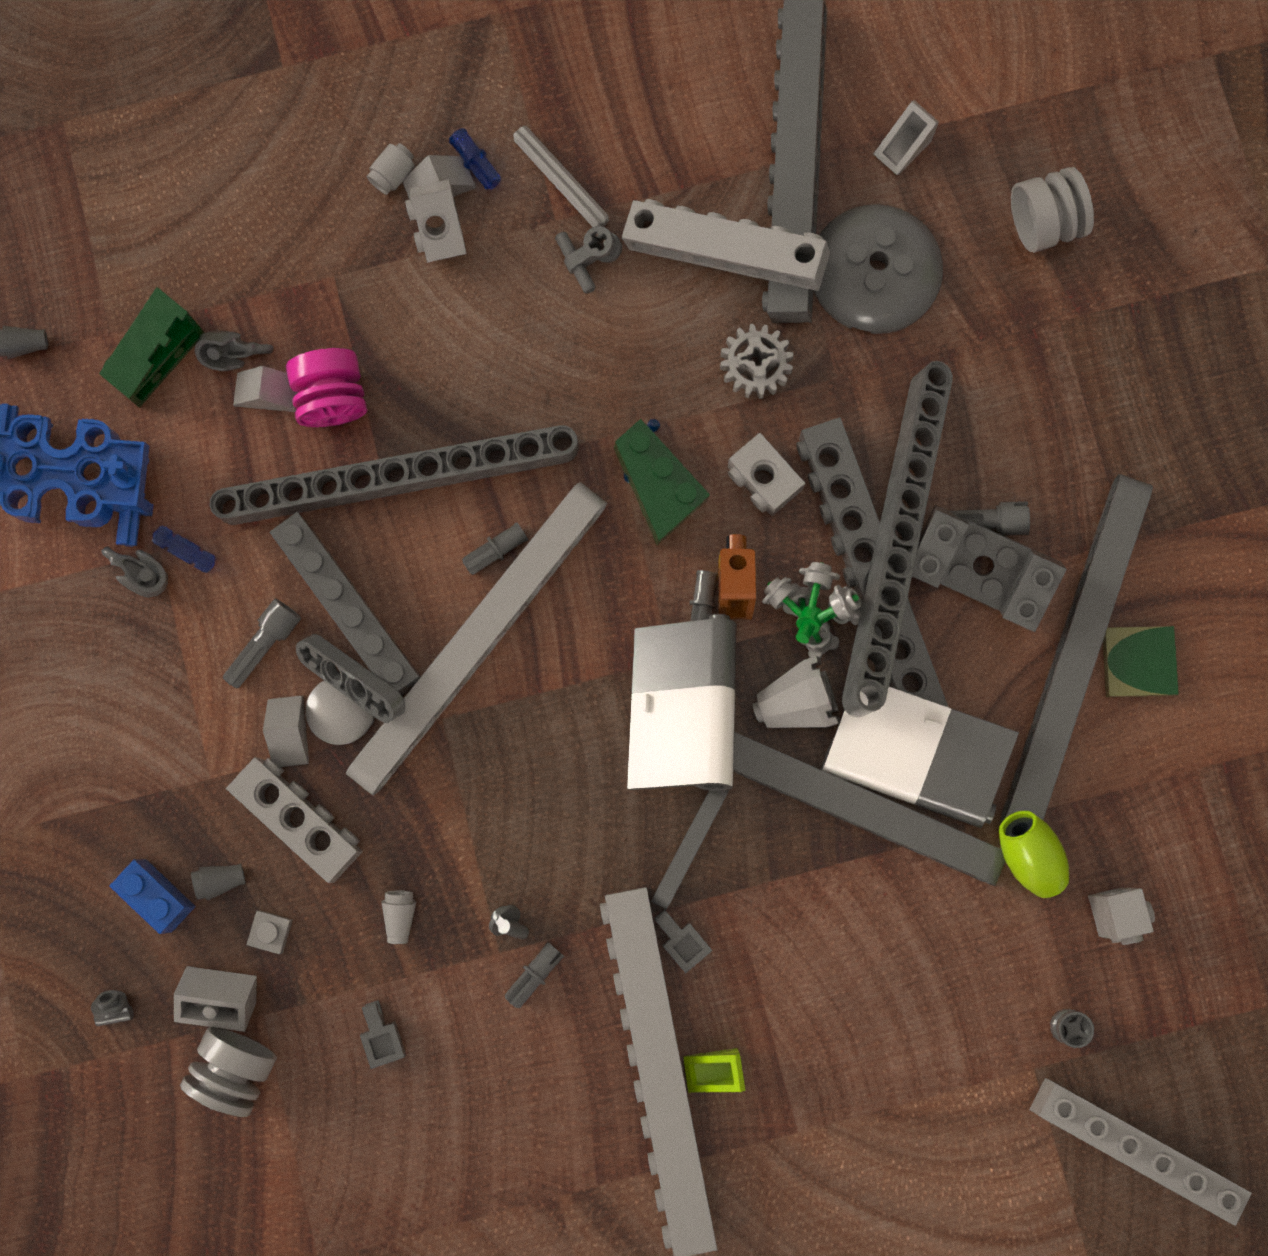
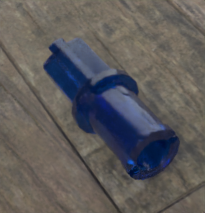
(474, 159)

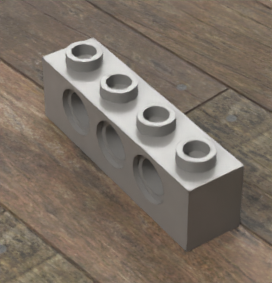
(250, 790)

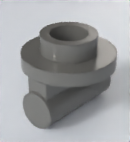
(505, 921)
(111, 1008)

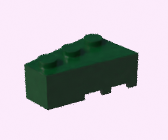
(151, 348)
(659, 480)

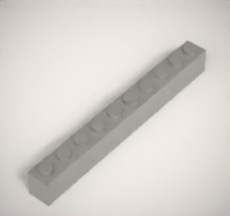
(660, 1073)

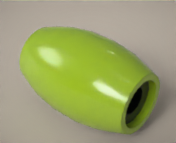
(1034, 854)

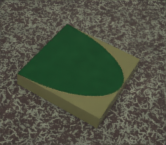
(1140, 661)

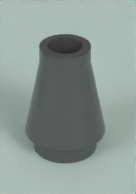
(21, 341)
(216, 880)

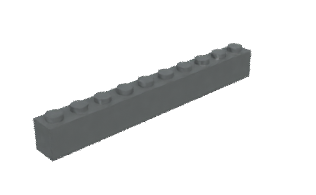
(797, 143)

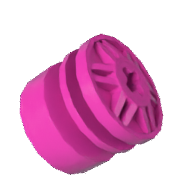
(326, 387)

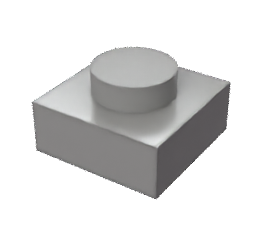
(269, 932)

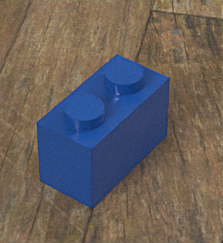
(152, 896)

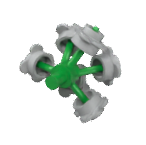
(802, 602)

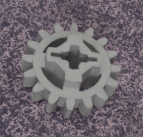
(769, 357)

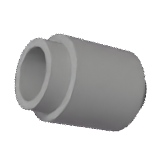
(391, 168)

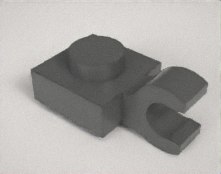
(684, 943)
(381, 1041)

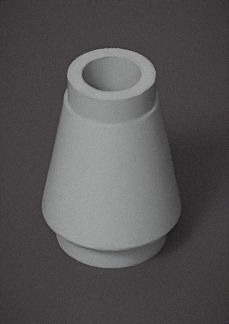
(398, 915)

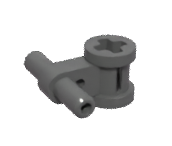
(579, 259)

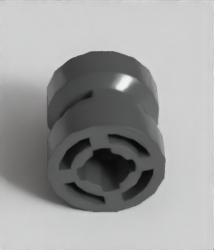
(1079, 1030)

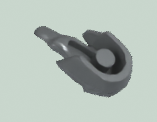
(222, 348)
(141, 576)

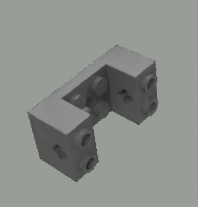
(1020, 578)

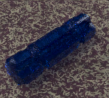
(184, 549)

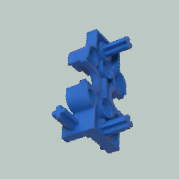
(116, 489)

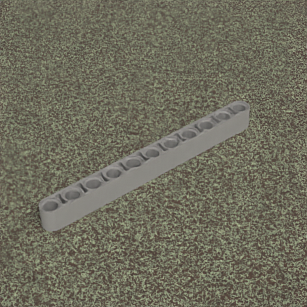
(477, 638)

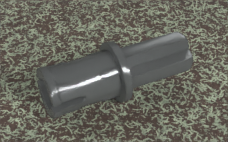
(494, 549)
(703, 595)
(533, 975)

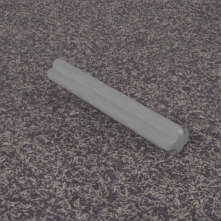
(560, 177)

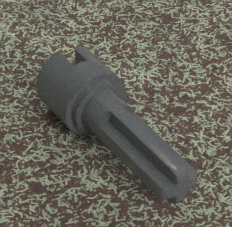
(1007, 518)
(274, 624)

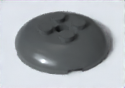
(879, 298)

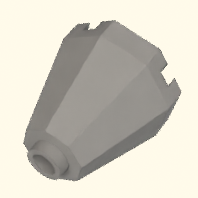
(798, 699)

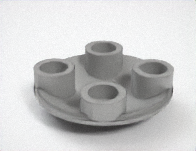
(335, 716)

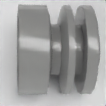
(1052, 209)
(225, 1080)

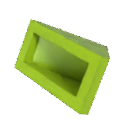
(714, 1071)

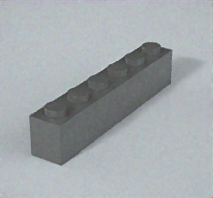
(344, 604)

